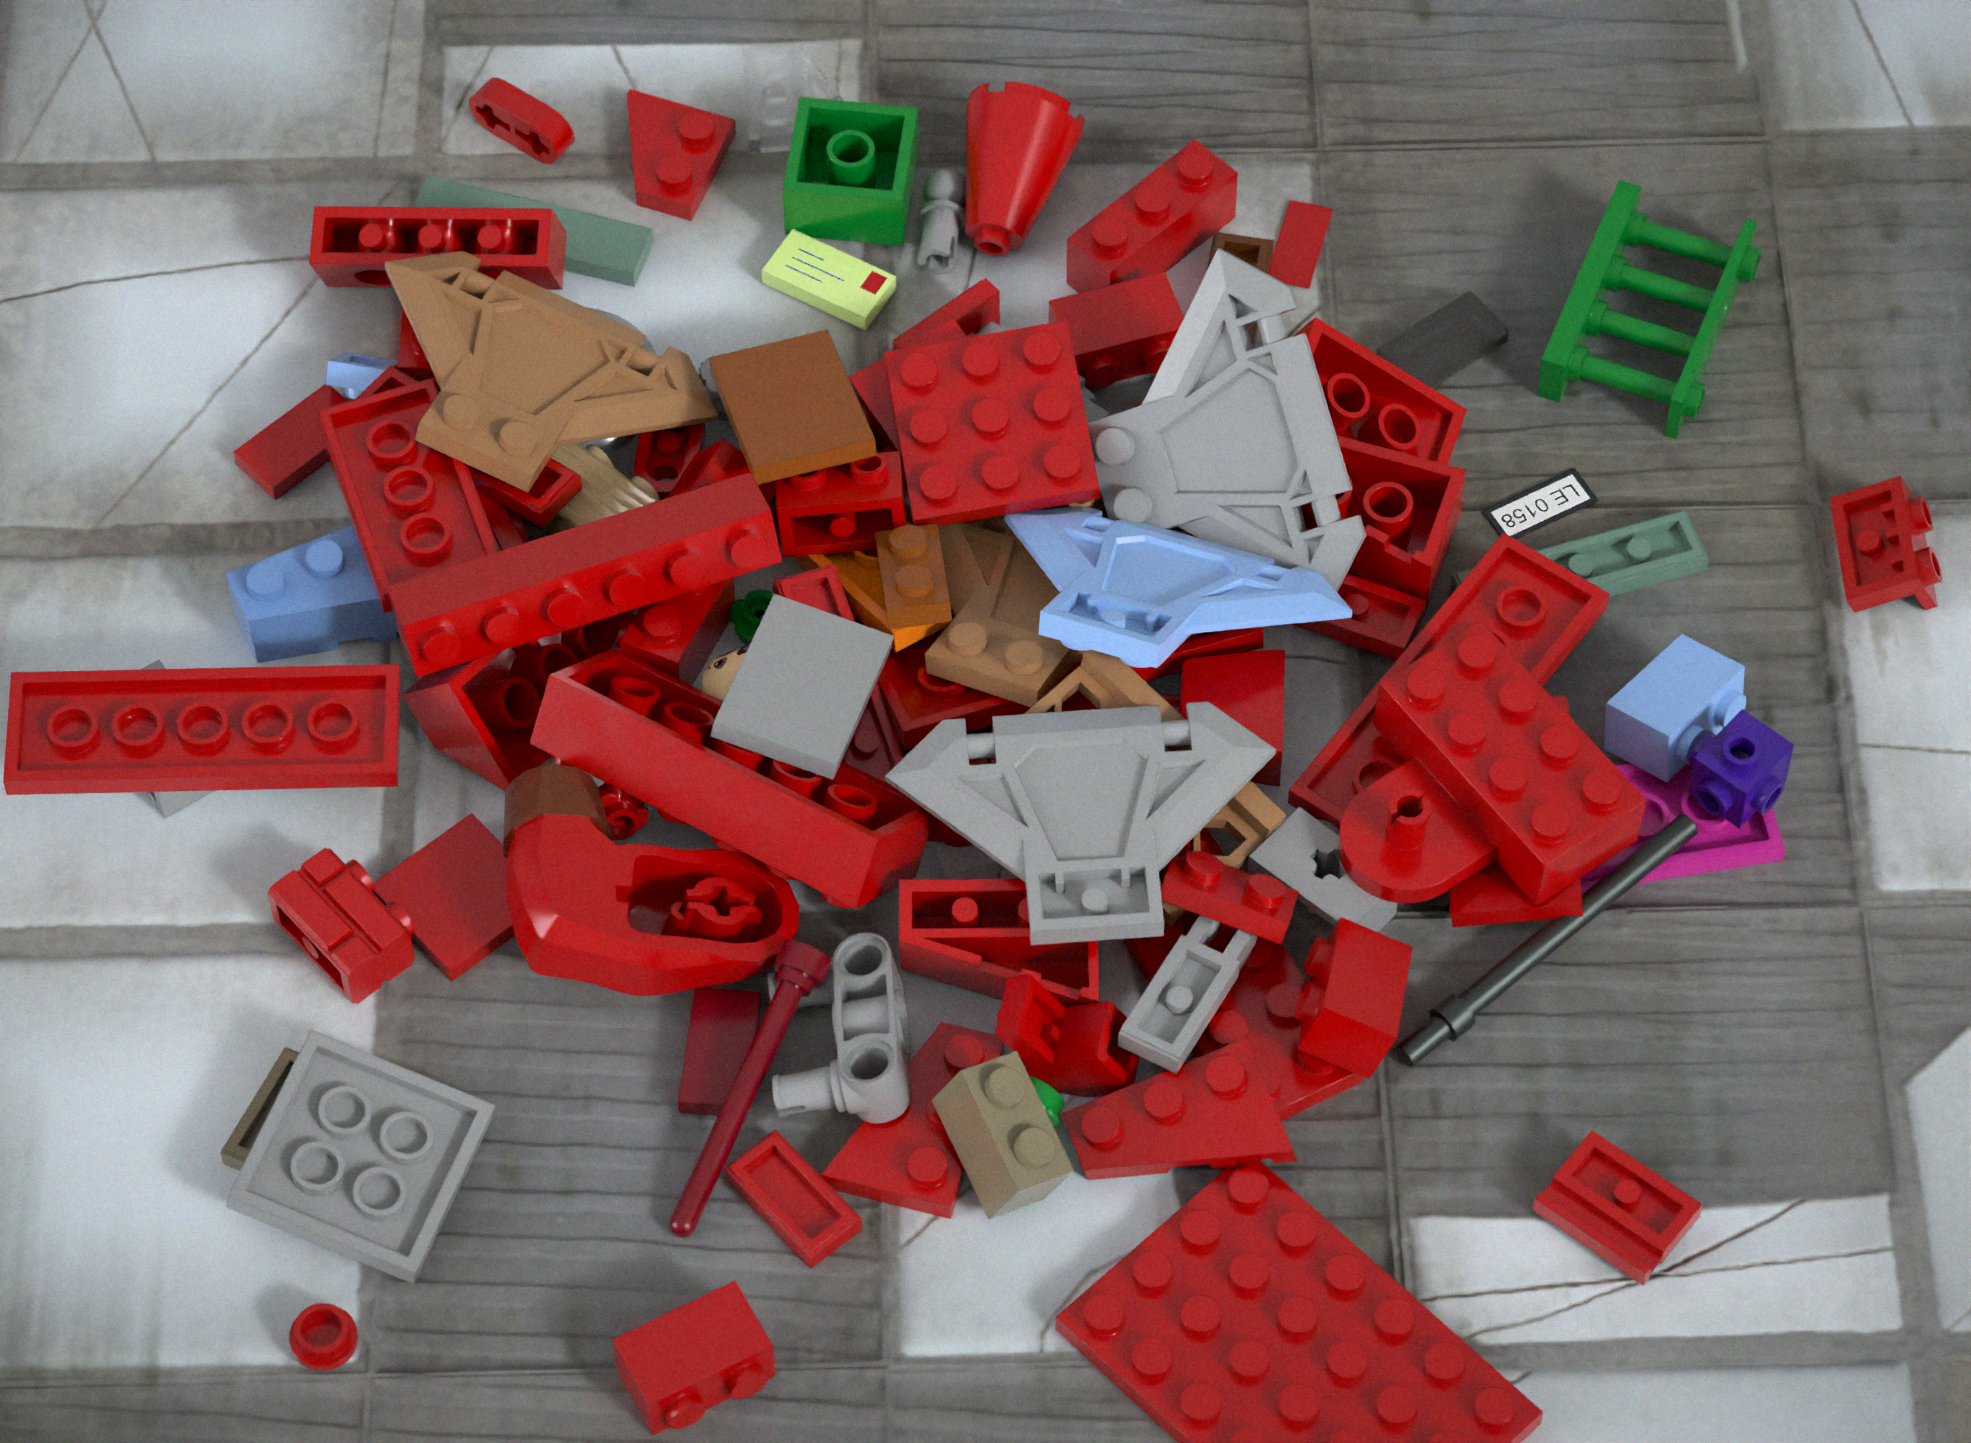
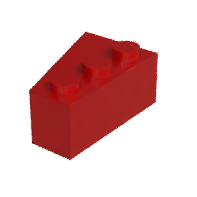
(980, 935)

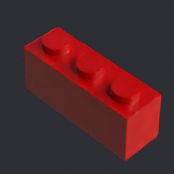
(1154, 221)

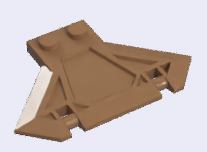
(532, 369)
(996, 614)

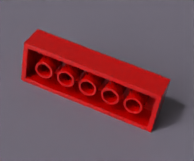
(655, 744)

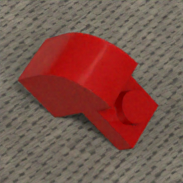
(1062, 1046)

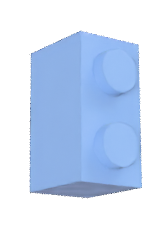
(1672, 706)

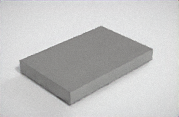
(802, 686)

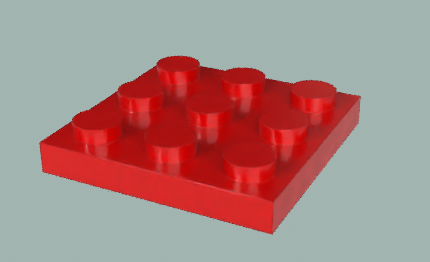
(992, 425)

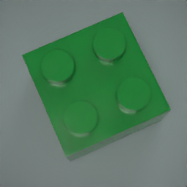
(851, 171)

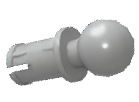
(941, 220)

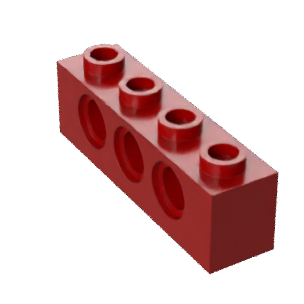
(356, 241)

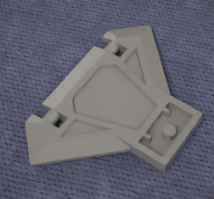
(1234, 433)
(1084, 804)

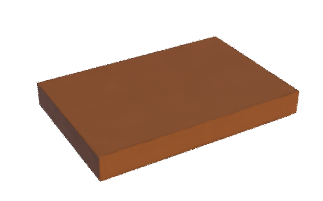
(792, 407)

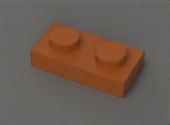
(913, 576)

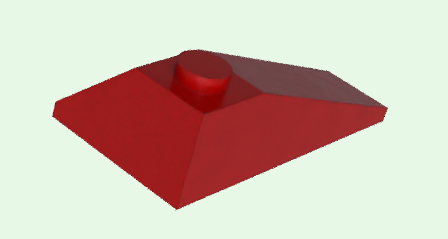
(489, 706)

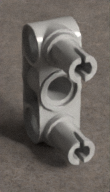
(869, 1034)

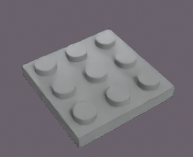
(361, 1156)

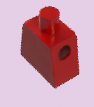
(1247, 690)

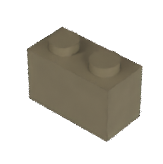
(1002, 1135)

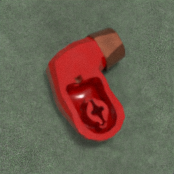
(631, 912)

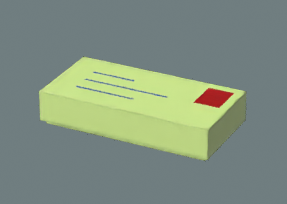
(829, 279)

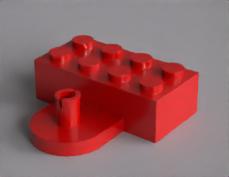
(1483, 780)

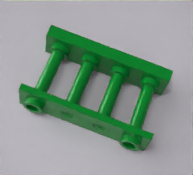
(1607, 270)

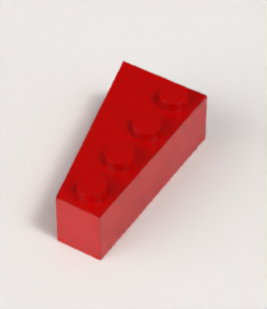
(1406, 513)

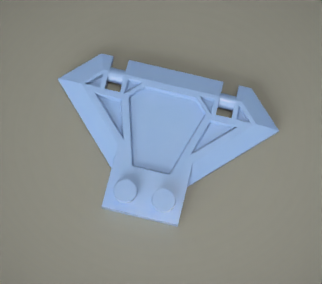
(1149, 588)

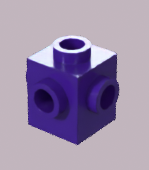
(1740, 769)

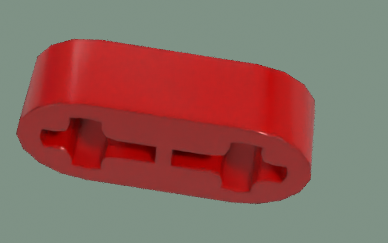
(521, 120)

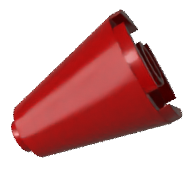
(1013, 161)

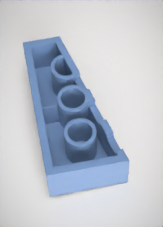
(308, 599)

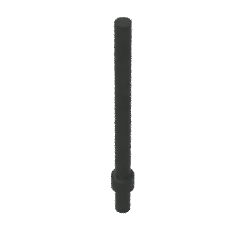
(1456, 1013)

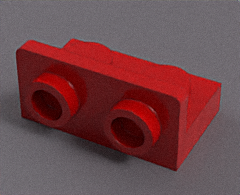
(1885, 545)

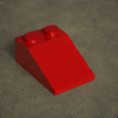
(1379, 401)

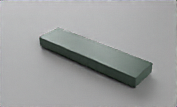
(593, 243)
(1630, 554)

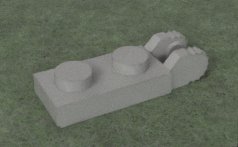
(1184, 995)

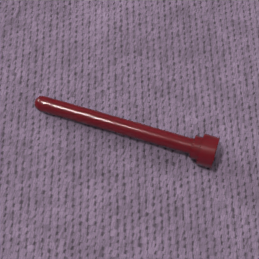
(798, 972)

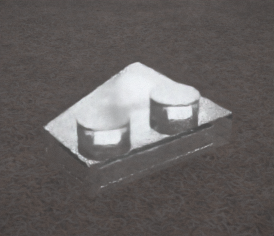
(772, 89)

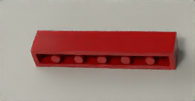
(584, 574)

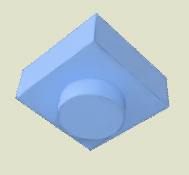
(355, 371)

